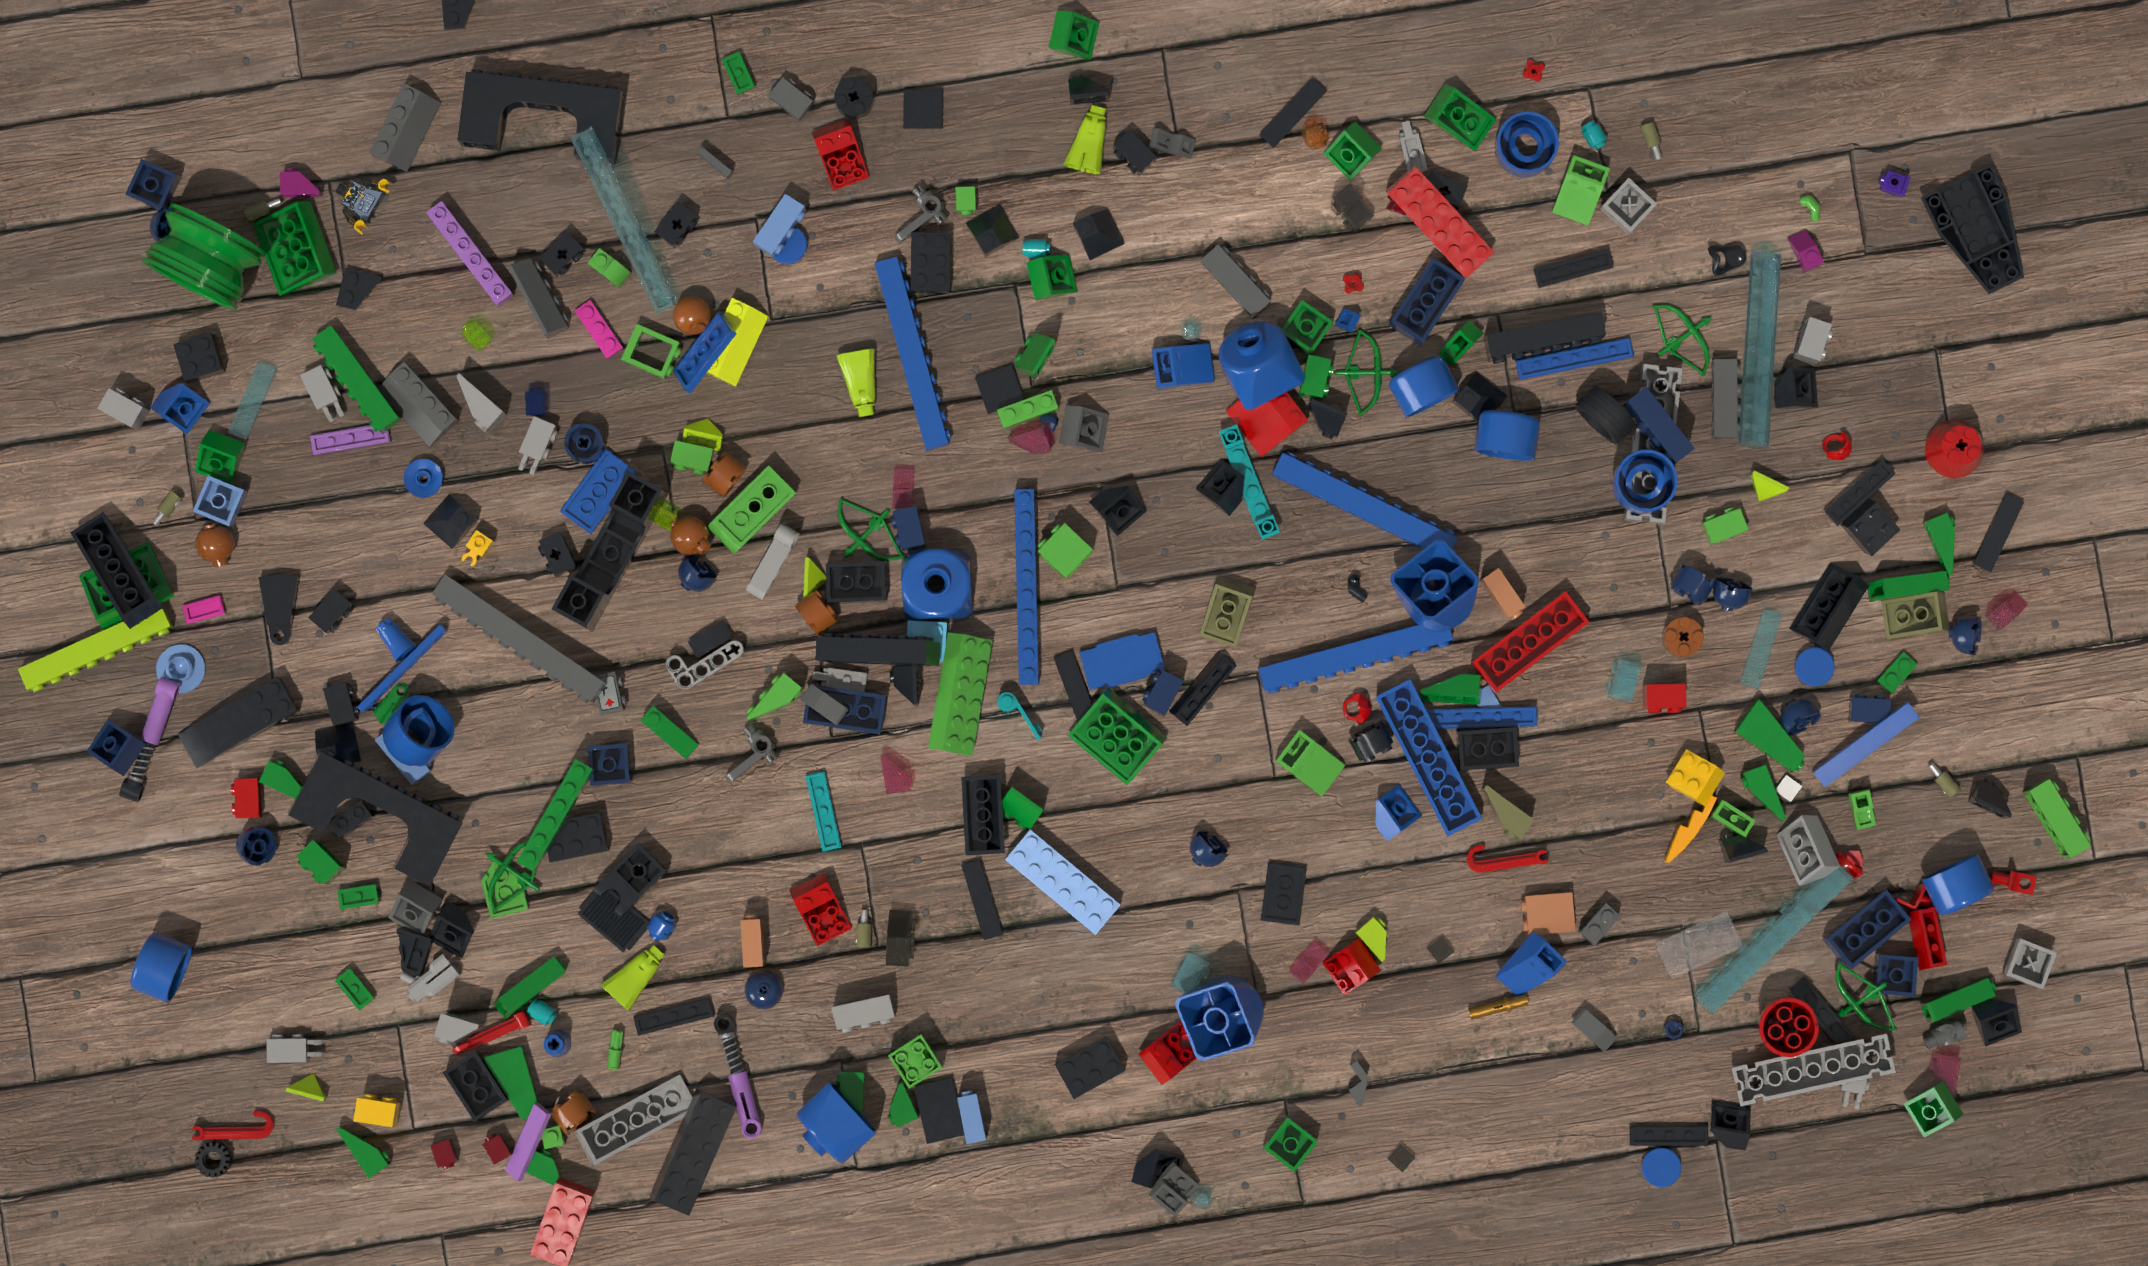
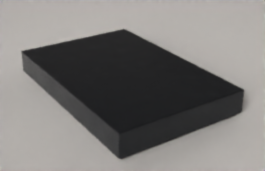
(1283, 894)
(939, 1110)

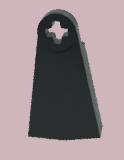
(279, 602)

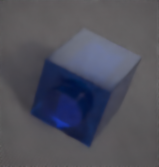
(536, 402)

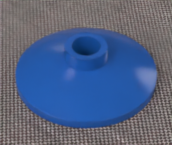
(413, 476)

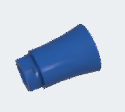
(396, 640)
(564, 1043)

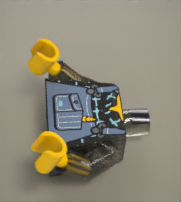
(362, 200)

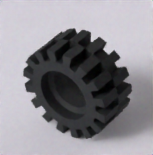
(224, 1164)

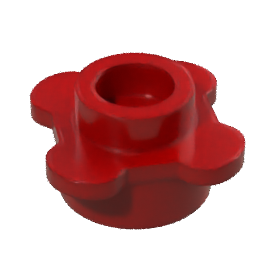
(1537, 67)
(1353, 278)

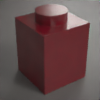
(496, 1148)
(444, 1154)

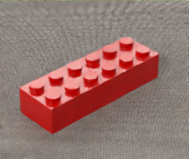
(1440, 221)
(1530, 642)

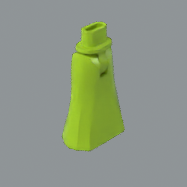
(1088, 144)
(859, 375)
(633, 977)

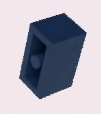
(1867, 709)

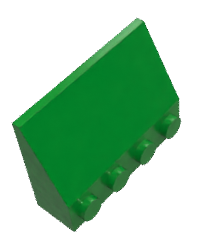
(294, 247)
(153, 572)
(1117, 736)

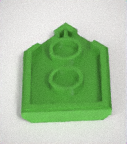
(504, 888)

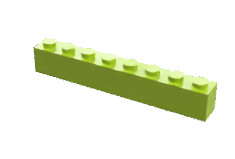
(92, 649)

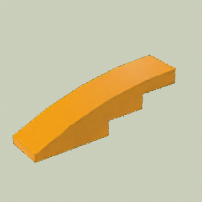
(1685, 834)

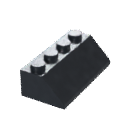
(1829, 607)
(983, 815)

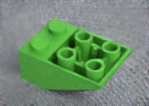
(1580, 190)
(781, 695)
(1310, 763)

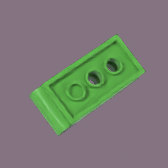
(737, 521)

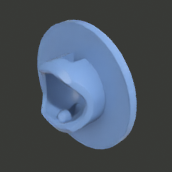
(182, 665)

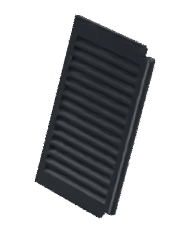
(621, 931)

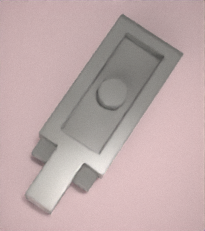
(1412, 148)
(841, 679)

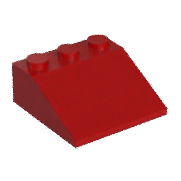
(1268, 423)

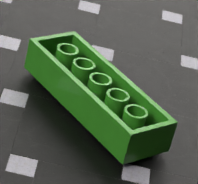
(960, 694)

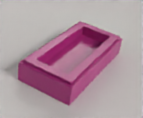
(204, 609)

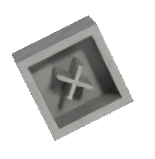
(1628, 206)
(1812, 341)
(127, 411)
(2029, 963)

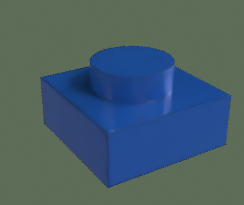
(1347, 320)

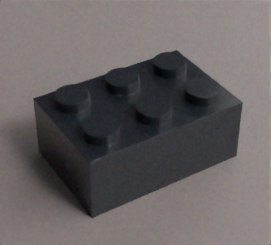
(930, 263)
(856, 582)
(1487, 749)
(579, 838)
(1089, 1067)
(475, 1086)

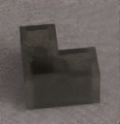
(1351, 208)
(900, 938)

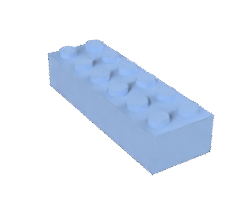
(1062, 882)

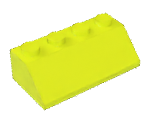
(748, 325)

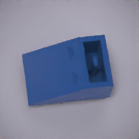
(1182, 366)
(1530, 965)

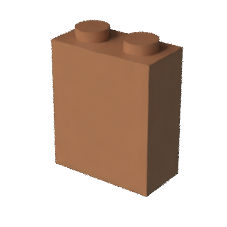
(1503, 594)
(1548, 913)
(752, 941)

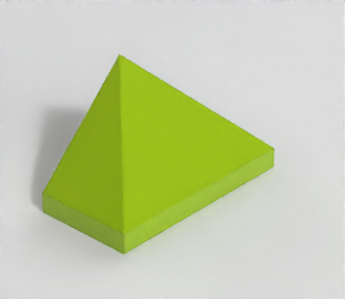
(703, 434)
(1766, 487)
(813, 577)
(309, 1088)

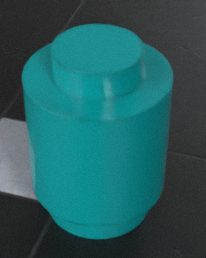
(1594, 135)
(1036, 248)
(542, 1012)

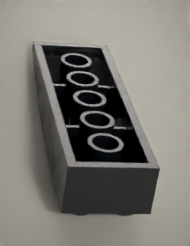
(238, 721)

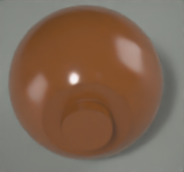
(691, 314)
(690, 535)
(215, 544)

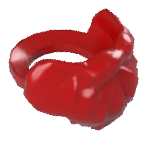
(1843, 452)
(1364, 708)
(1851, 861)

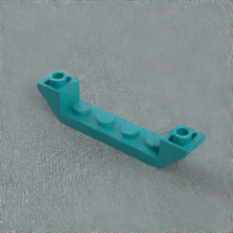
(1252, 491)

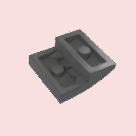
(1173, 1189)

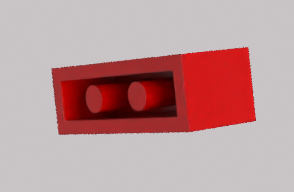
(1927, 939)

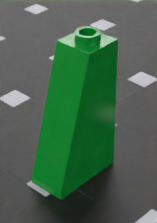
(1908, 586)
(1769, 737)
(530, 987)
(1958, 999)
(515, 1079)

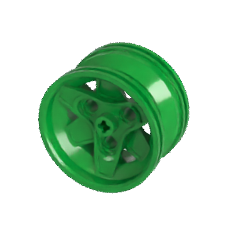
(203, 256)

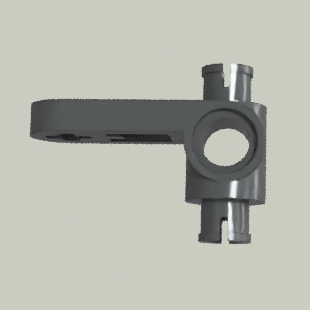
(923, 198)
(754, 737)
(1946, 1034)

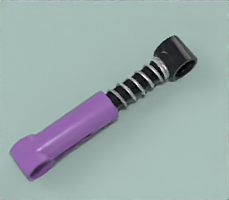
(165, 695)
(738, 1079)

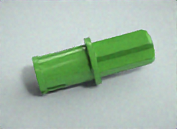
(615, 1049)

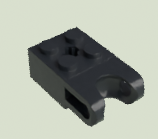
(627, 883)

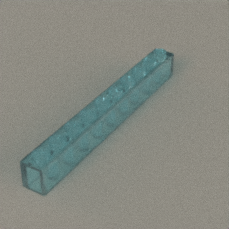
(624, 219)
(1759, 350)
(1770, 940)

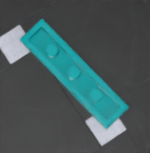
(823, 811)

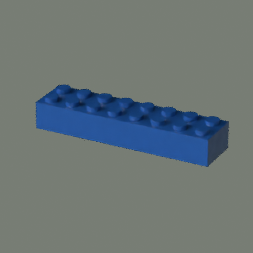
(1429, 757)

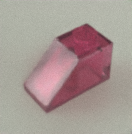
(1033, 438)
(2006, 611)
(895, 777)
(1946, 1069)

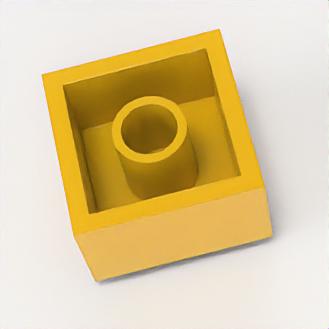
(1695, 777)
(377, 1111)

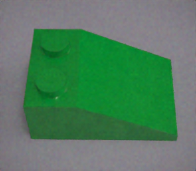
(1460, 117)
(1035, 355)

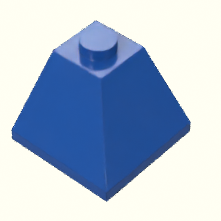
(180, 406)
(1395, 812)

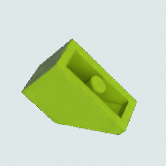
(1374, 937)

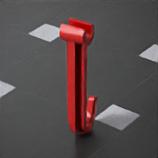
(1503, 863)
(519, 1021)
(236, 1132)

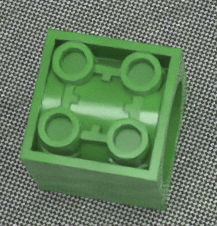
(1064, 550)
(915, 1061)

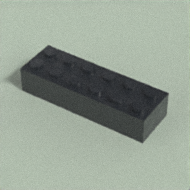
(1544, 337)
(116, 570)
(877, 649)
(692, 1152)

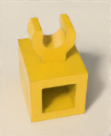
(479, 545)

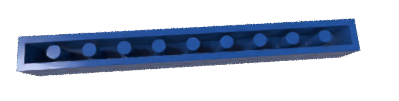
(911, 353)
(1359, 503)
(1026, 587)
(1350, 656)

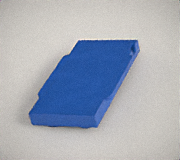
(1122, 661)

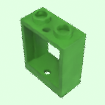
(634, 342)

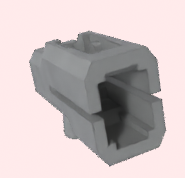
(420, 985)

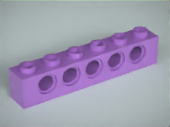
(470, 254)

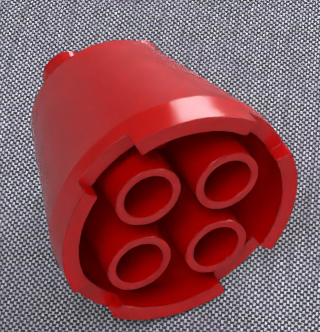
(1942, 450)
(1801, 1026)

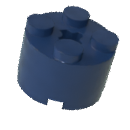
(595, 445)
(1692, 583)

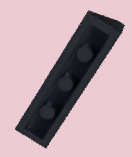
(1202, 688)

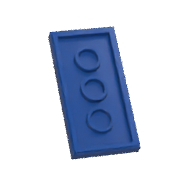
(704, 352)
(592, 497)

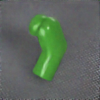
(1813, 205)

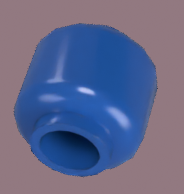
(661, 926)

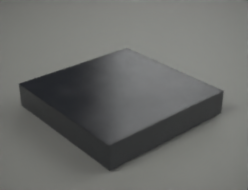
(922, 109)
(999, 389)

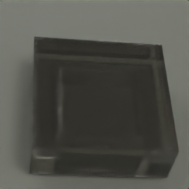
(1440, 950)
(1401, 1158)

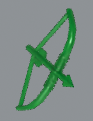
(1674, 343)
(1355, 372)
(875, 524)
(522, 878)
(1870, 994)

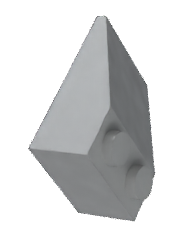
(485, 412)

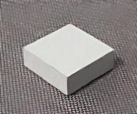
(1788, 788)

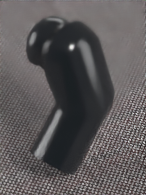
(1354, 588)

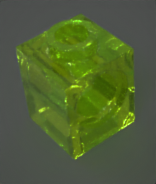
(476, 335)

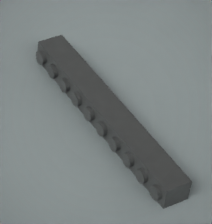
(519, 638)

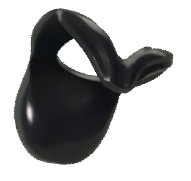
(1734, 258)

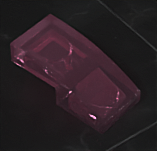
(903, 487)
(1309, 962)

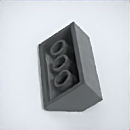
(405, 128)
(539, 298)
(417, 404)

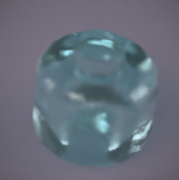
(1190, 331)
(1202, 1199)

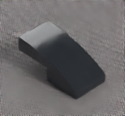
(710, 639)

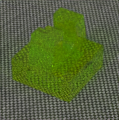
(664, 517)

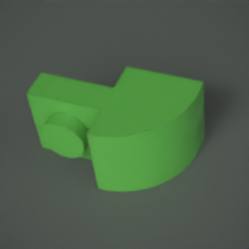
(609, 268)
(1862, 809)

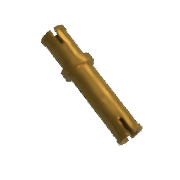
(1498, 1006)

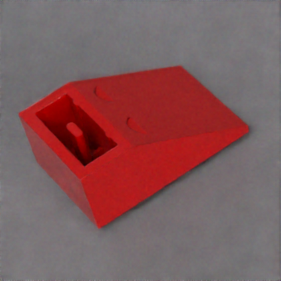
(840, 154)
(820, 909)
(1169, 1054)

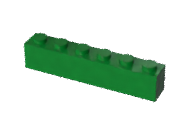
(356, 379)
(555, 815)

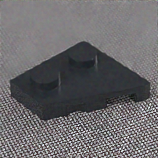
(456, 13)
(355, 288)
(413, 951)

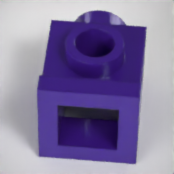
(1898, 190)

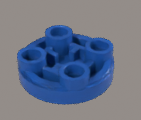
(794, 249)
(1814, 667)
(1661, 1167)

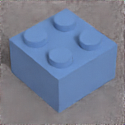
(220, 501)

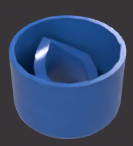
(1528, 124)
(1423, 385)
(1507, 435)
(1659, 467)
(428, 720)
(1958, 885)
(160, 967)

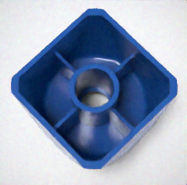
(1259, 363)
(1436, 587)
(952, 601)
(1221, 1016)
(834, 1124)

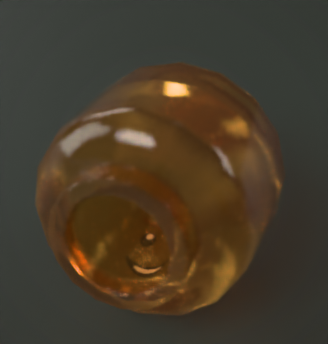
(1315, 135)

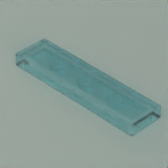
(252, 401)
(1760, 649)

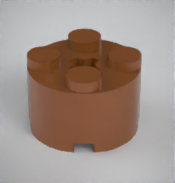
(724, 474)
(816, 613)
(1682, 648)
(574, 1112)

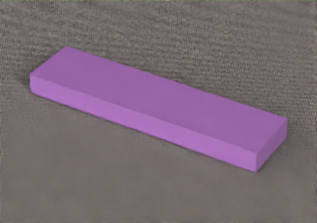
(347, 439)
(528, 1142)

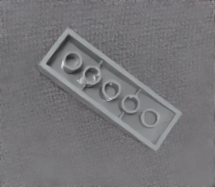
(634, 1120)

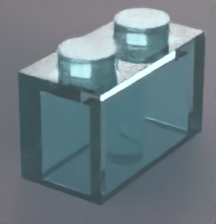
(1623, 681)
(1190, 973)

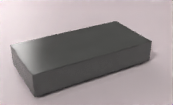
(715, 163)

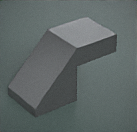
(1172, 143)
(824, 704)
(1594, 1029)
(1358, 1090)

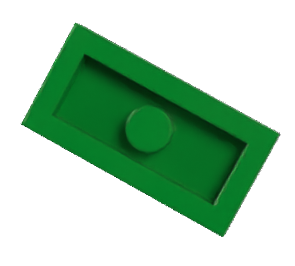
(738, 73)
(1897, 672)
(358, 896)
(354, 989)

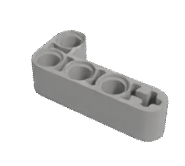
(773, 561)
(707, 661)

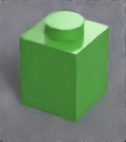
(965, 200)
(553, 1137)

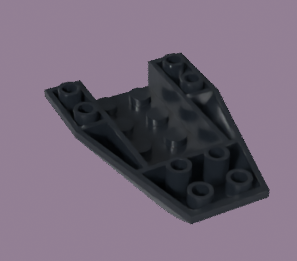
(1978, 227)

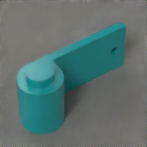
(1007, 703)

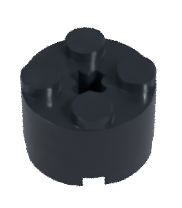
(851, 87)
(1371, 741)

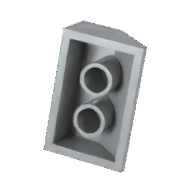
(1808, 849)
(863, 1013)
(455, 1028)

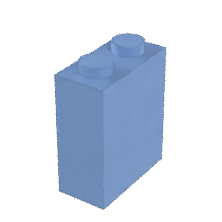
(971, 1117)

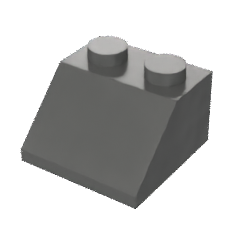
(1083, 428)
(415, 908)

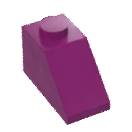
(295, 184)
(1805, 251)

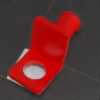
(2013, 881)
(1917, 899)

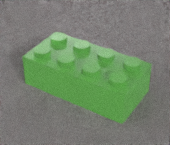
(2057, 819)

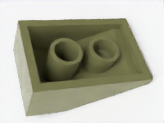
(1227, 611)
(1915, 615)
(1510, 817)

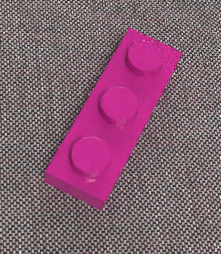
(598, 329)

